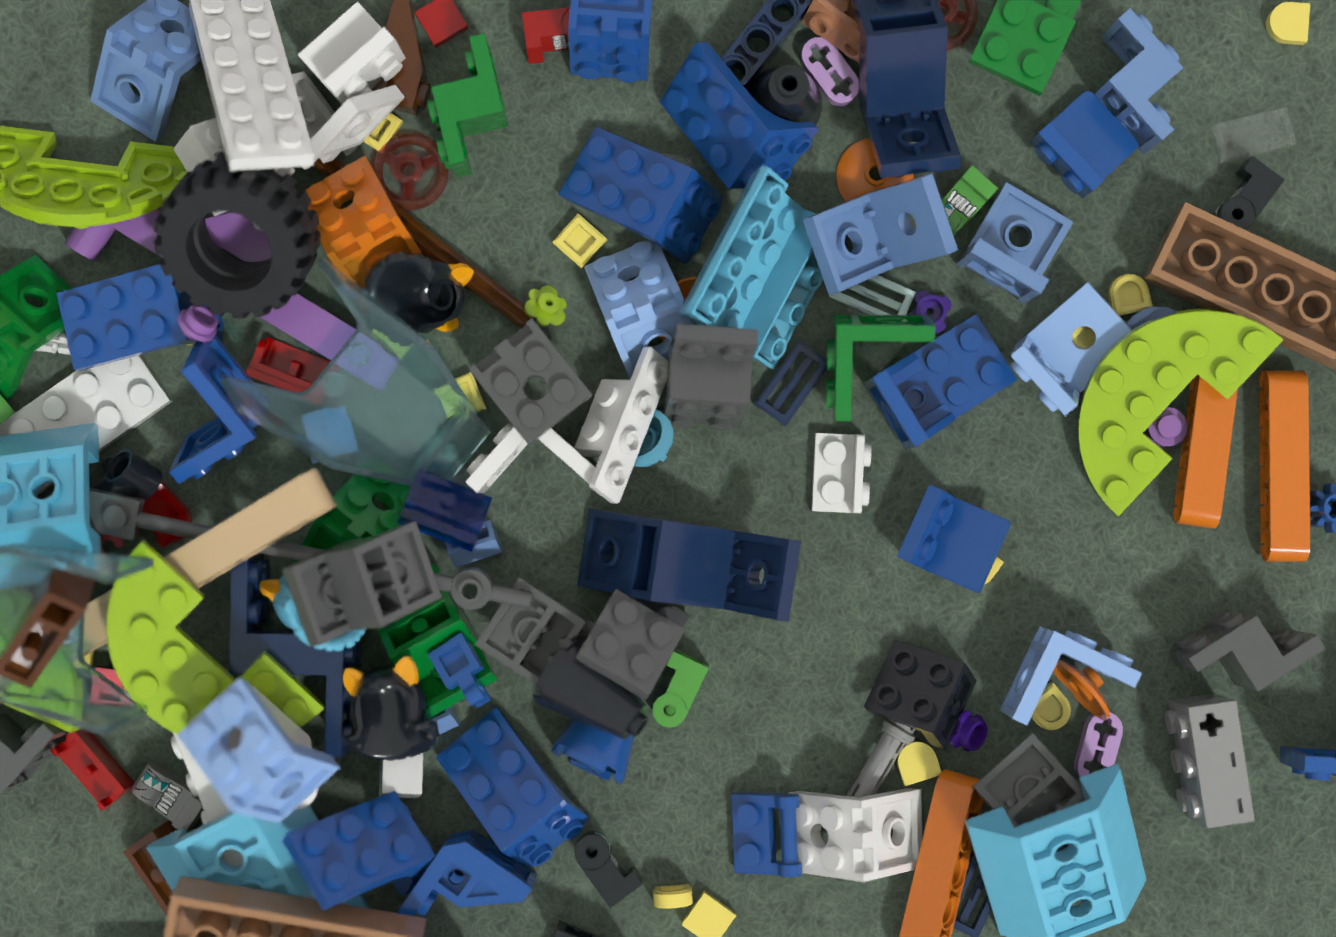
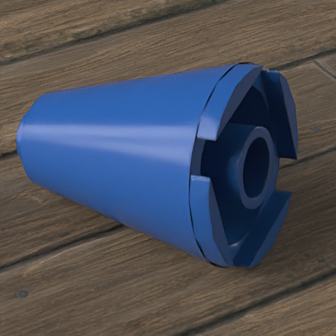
(595, 750)

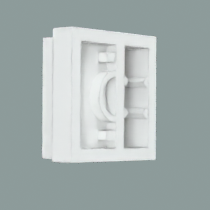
(353, 55)

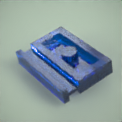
(445, 509)

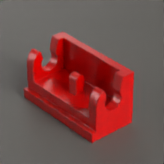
(285, 366)
(94, 767)

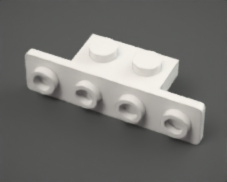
(620, 422)

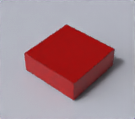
(441, 21)

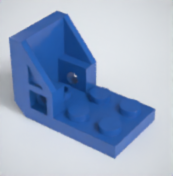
(940, 382)
(486, 878)

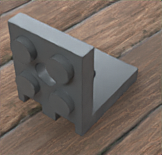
(513, 364)

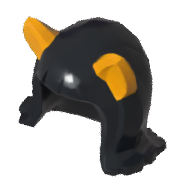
(420, 290)
(388, 712)

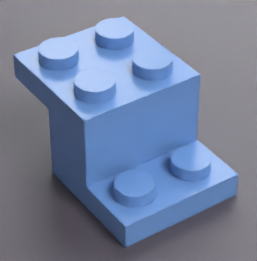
(1146, 71)

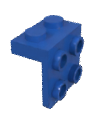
(1084, 144)

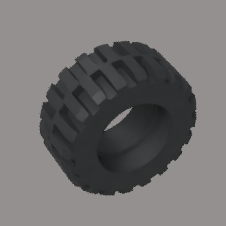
(210, 273)

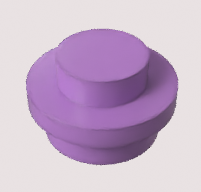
(198, 323)
(1168, 428)

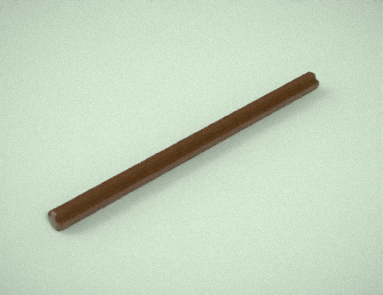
(439, 250)

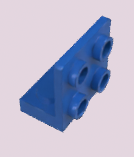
(954, 539)

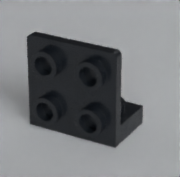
(922, 691)

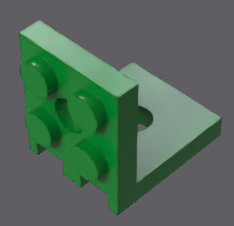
(25, 326)
(865, 328)
(355, 513)

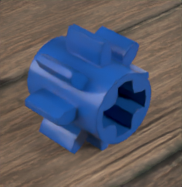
(1320, 508)

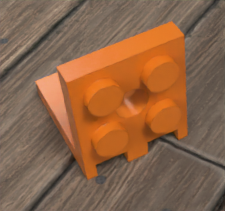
(365, 229)

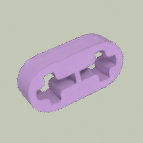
(836, 65)
(1089, 740)

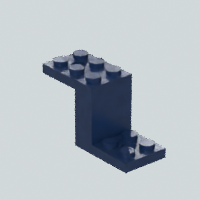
(905, 86)
(689, 564)
(249, 641)

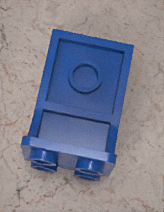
(729, 123)
(643, 193)
(124, 317)
(511, 791)
(360, 851)

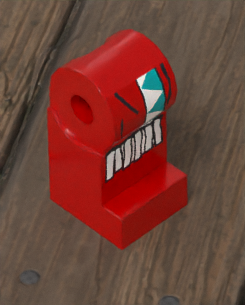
(545, 32)

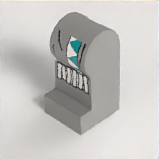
(168, 796)

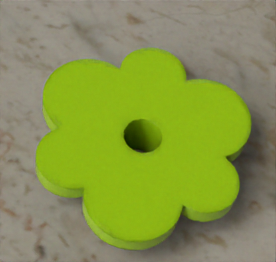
(545, 306)

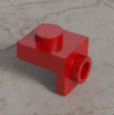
(167, 504)

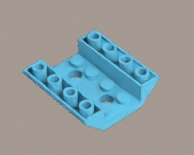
(758, 269)
(40, 458)
(266, 859)
(1036, 885)

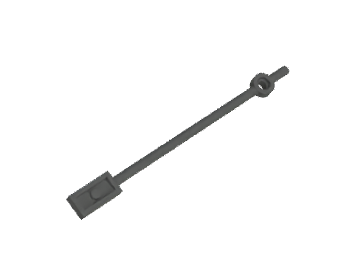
(124, 516)

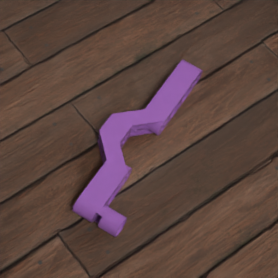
(239, 237)

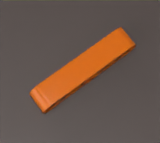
(1204, 456)
(1286, 466)
(942, 858)

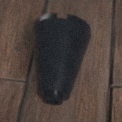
(788, 93)
(589, 696)

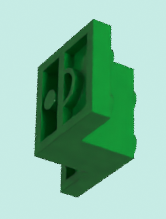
(1024, 40)
(467, 107)
(424, 632)

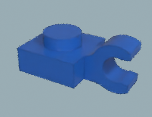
(457, 666)

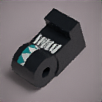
(1252, 195)
(603, 870)

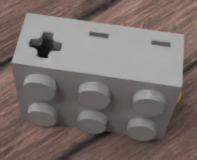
(1209, 760)

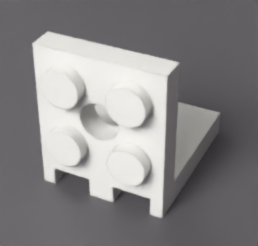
(349, 125)
(509, 442)
(859, 834)

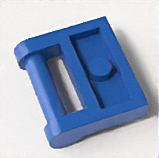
(755, 833)

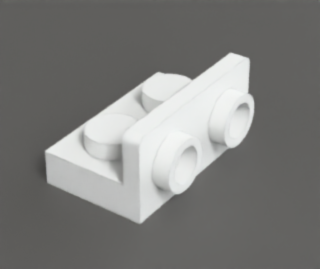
(839, 473)

